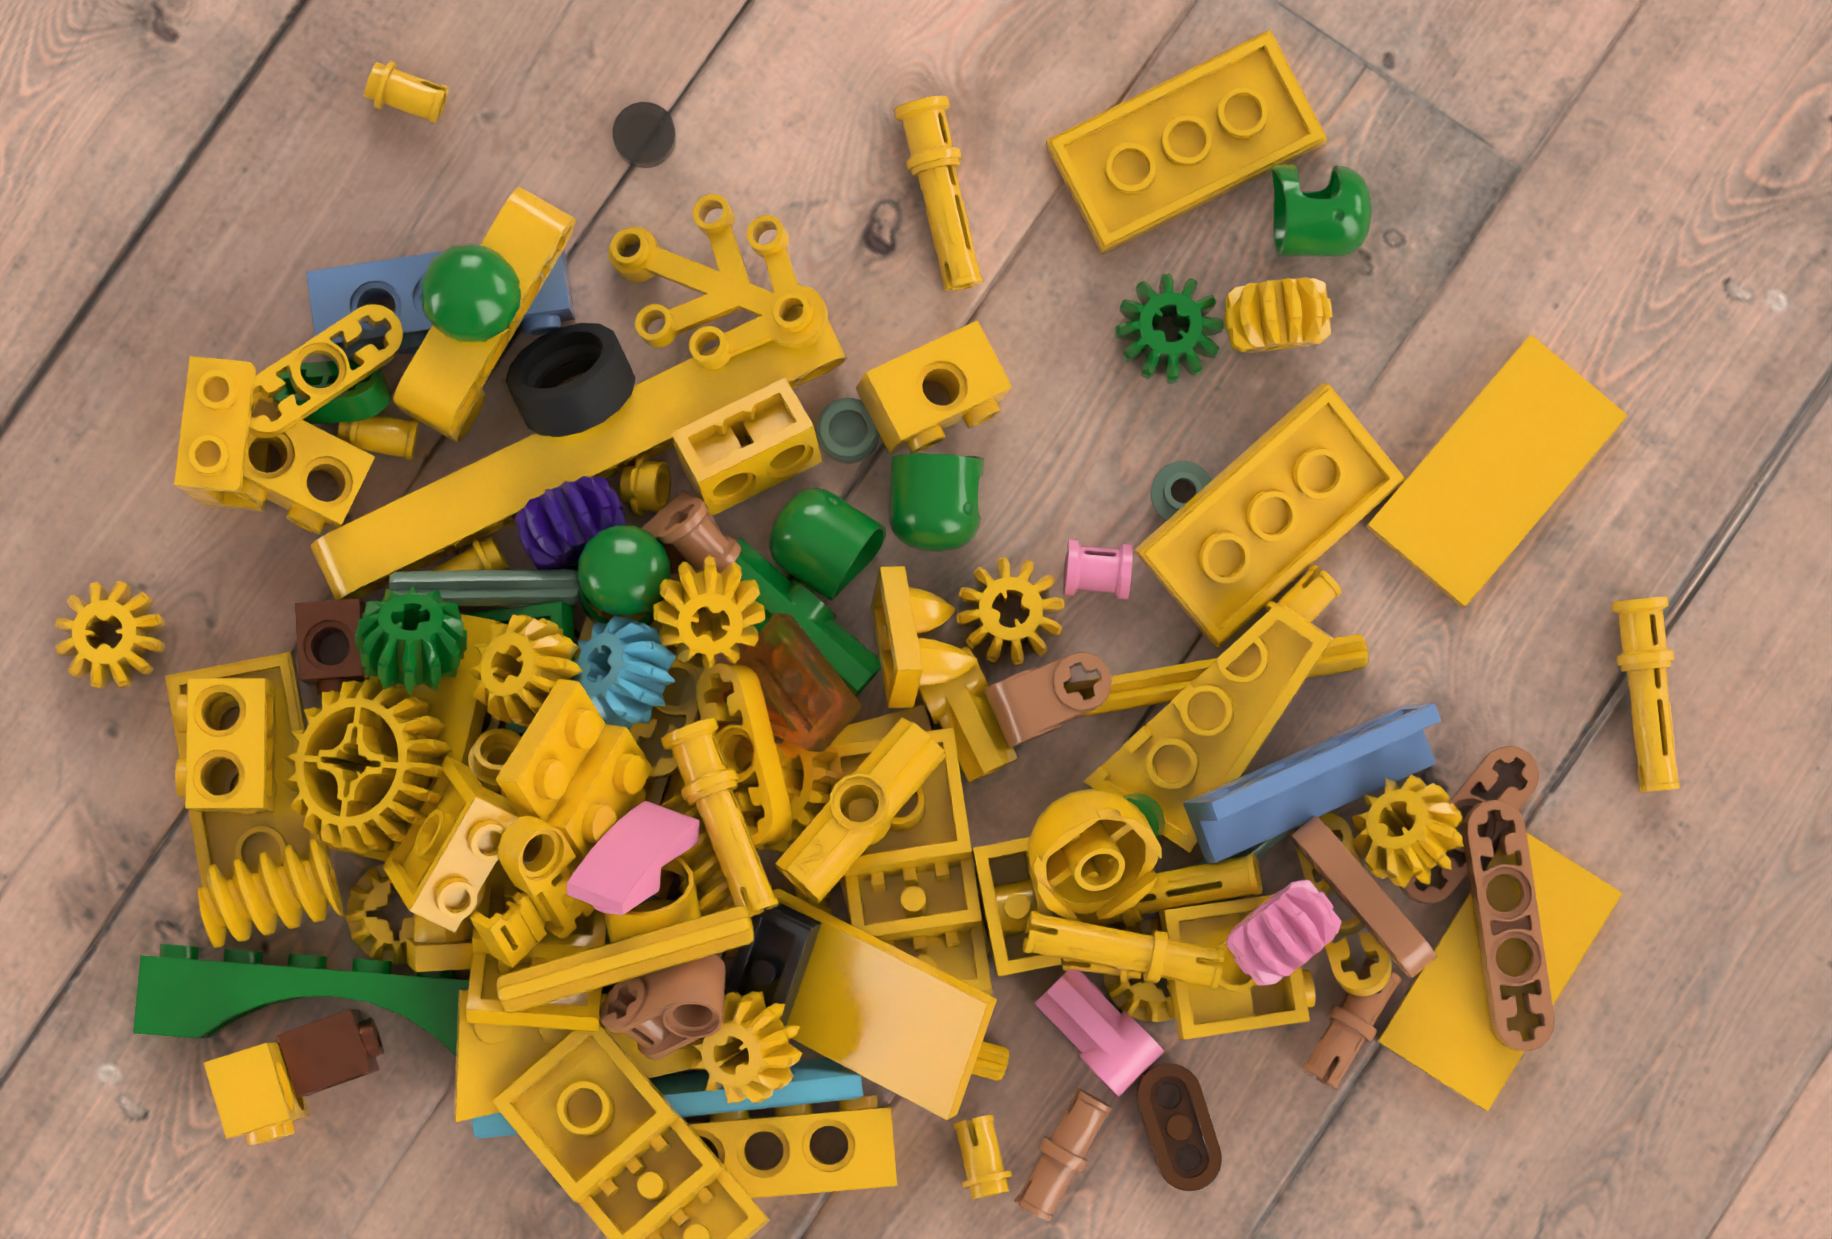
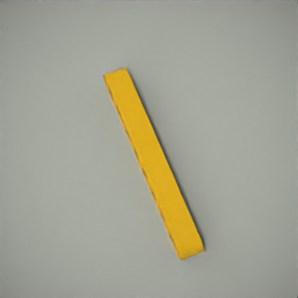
(495, 488)

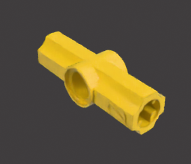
(835, 842)

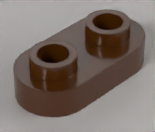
(1179, 1126)

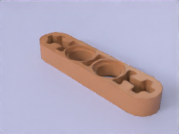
(1519, 923)

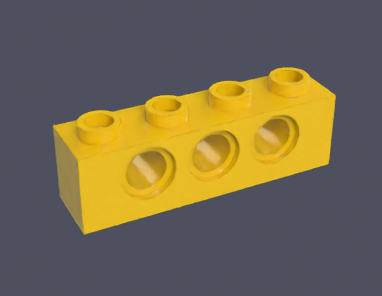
(866, 1165)

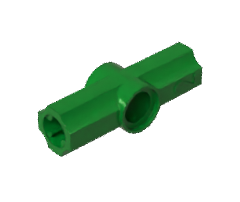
(843, 651)

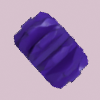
(565, 519)

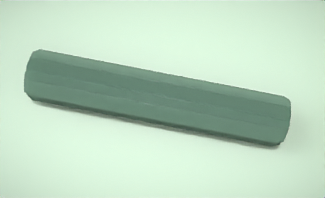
(492, 586)

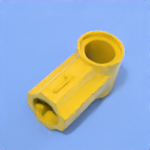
(965, 708)

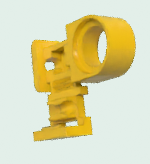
(545, 898)

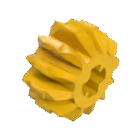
(1278, 315)
(720, 593)
(1030, 605)
(85, 638)
(522, 667)
(1407, 831)
(763, 1036)

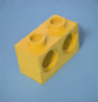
(747, 446)
(304, 451)
(247, 744)
(255, 1094)

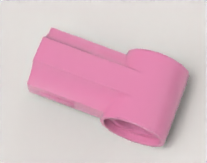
(1108, 1040)

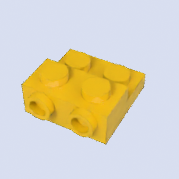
(575, 769)
(449, 857)
(1239, 1000)

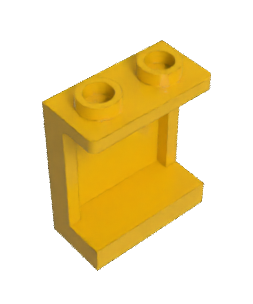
(217, 433)

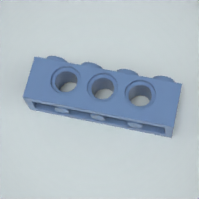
(346, 288)

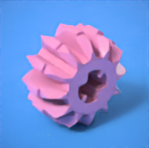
(1283, 932)

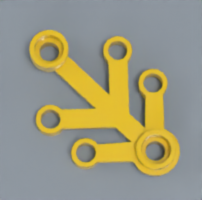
(722, 289)

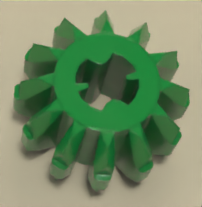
(1153, 342)
(411, 639)

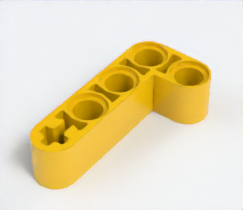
(447, 375)

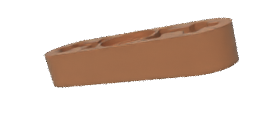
(1485, 778)
(1363, 896)

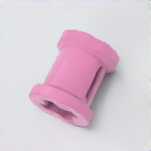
(1097, 569)

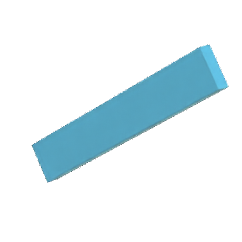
(812, 1082)

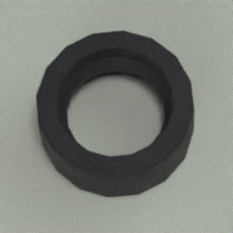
(581, 402)

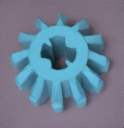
(624, 670)

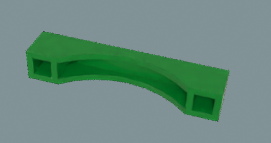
(203, 996)

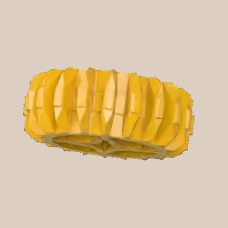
(352, 729)

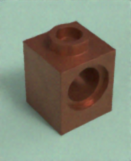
(313, 624)
(331, 1051)

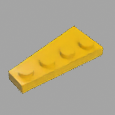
(1216, 720)
(497, 1055)

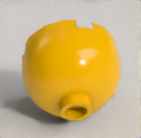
(1092, 855)

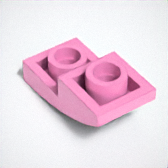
(629, 858)

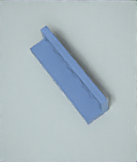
(1312, 781)

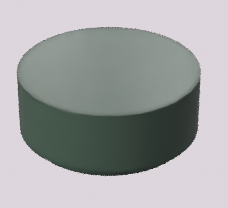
(847, 431)

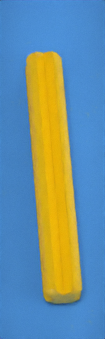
(625, 959)

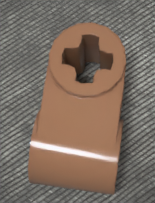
(691, 534)
(1038, 703)
(668, 1006)

